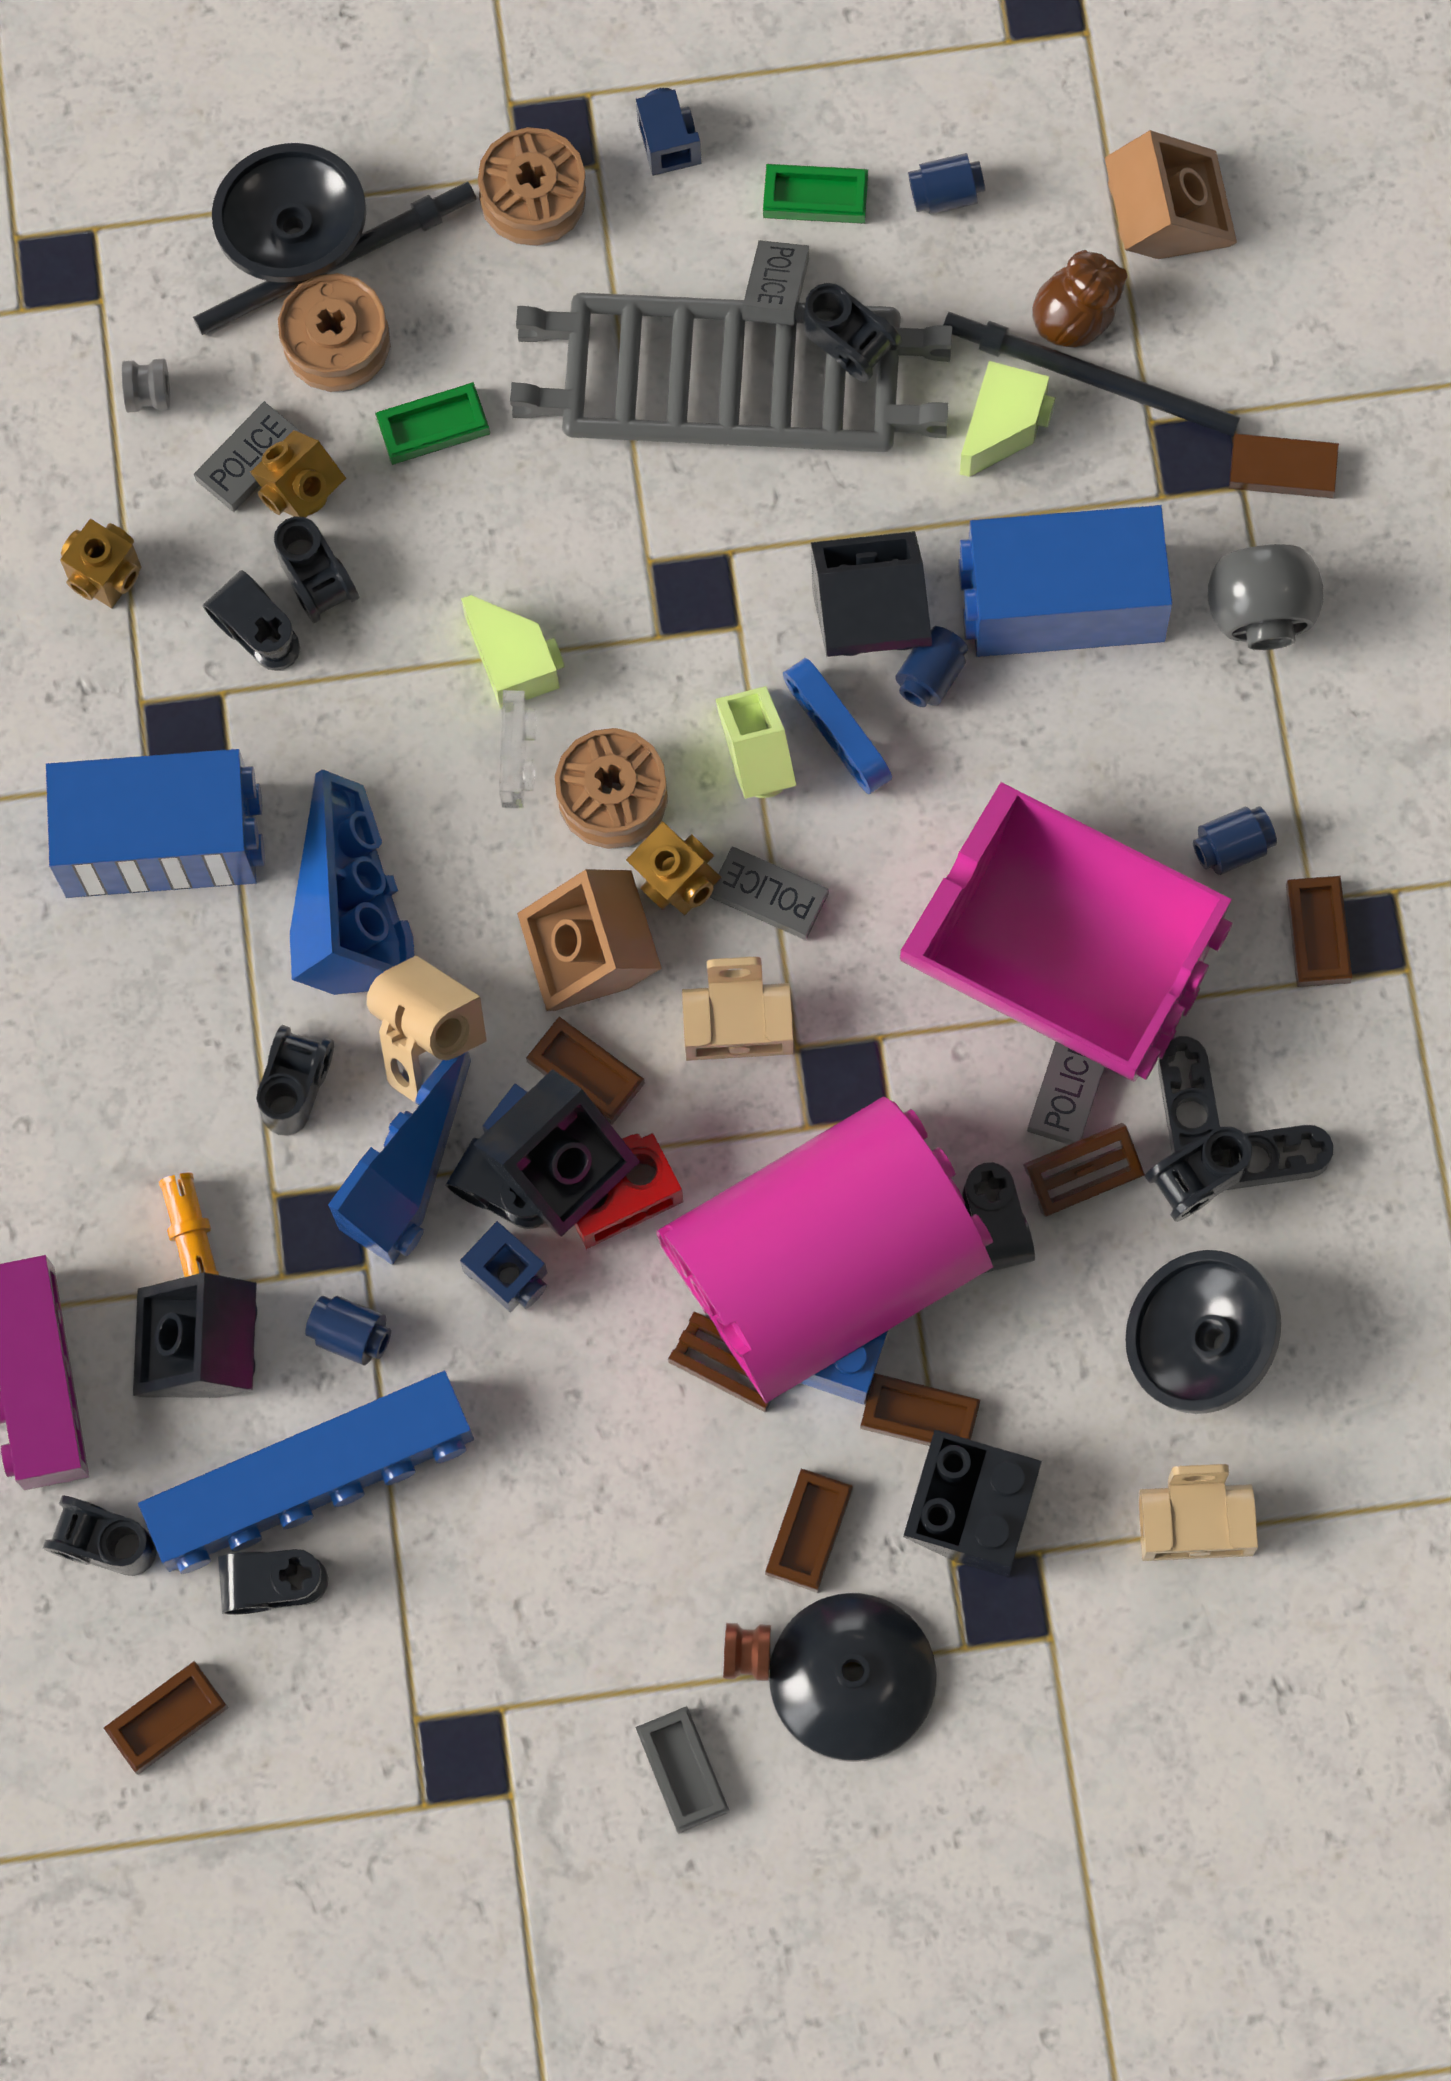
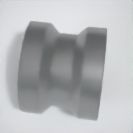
(145, 385)

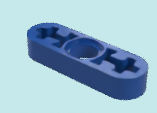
(837, 726)

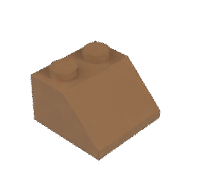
(1169, 197)
(589, 938)

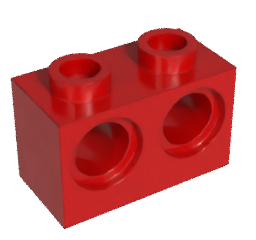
(632, 1203)

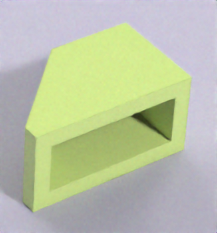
(1005, 416)
(512, 650)
(756, 743)

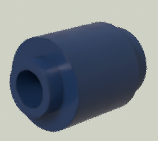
(946, 184)
(932, 669)
(1234, 839)
(348, 1329)

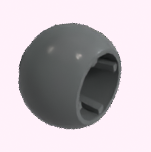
(1265, 595)

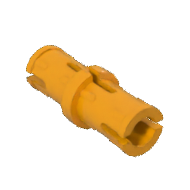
(188, 1225)

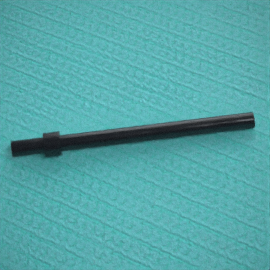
(424, 215)
(996, 340)

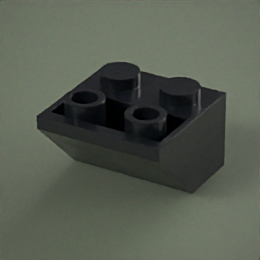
(870, 594)
(972, 1502)

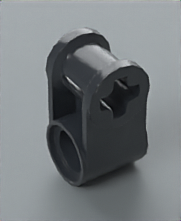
(856, 337)
(317, 575)
(250, 618)
(296, 1070)
(1199, 1173)
(482, 1187)
(1003, 1217)
(91, 1534)
(260, 1580)

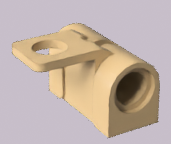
(737, 1013)
(420, 1014)
(1197, 1516)

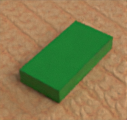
(815, 193)
(432, 423)

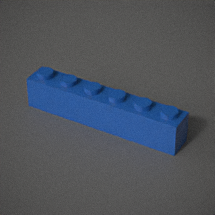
(305, 1473)

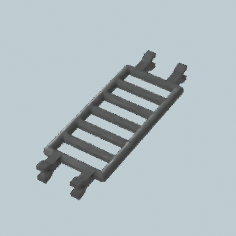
(574, 326)

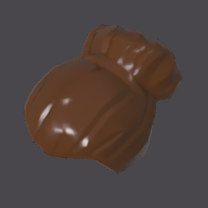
(1079, 300)

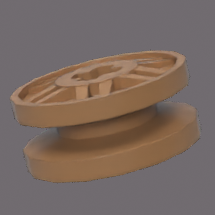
(552, 170)
(312, 347)
(622, 815)

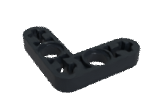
(1182, 1136)

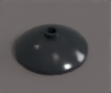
(282, 191)
(1180, 1317)
(844, 1716)

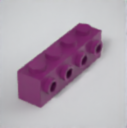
(37, 1379)

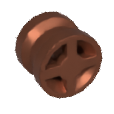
(747, 1651)

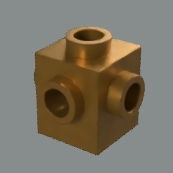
(297, 476)
(100, 562)
(674, 869)

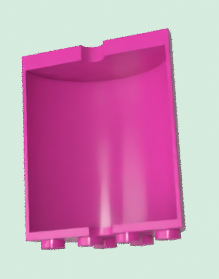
(1070, 933)
(828, 1246)

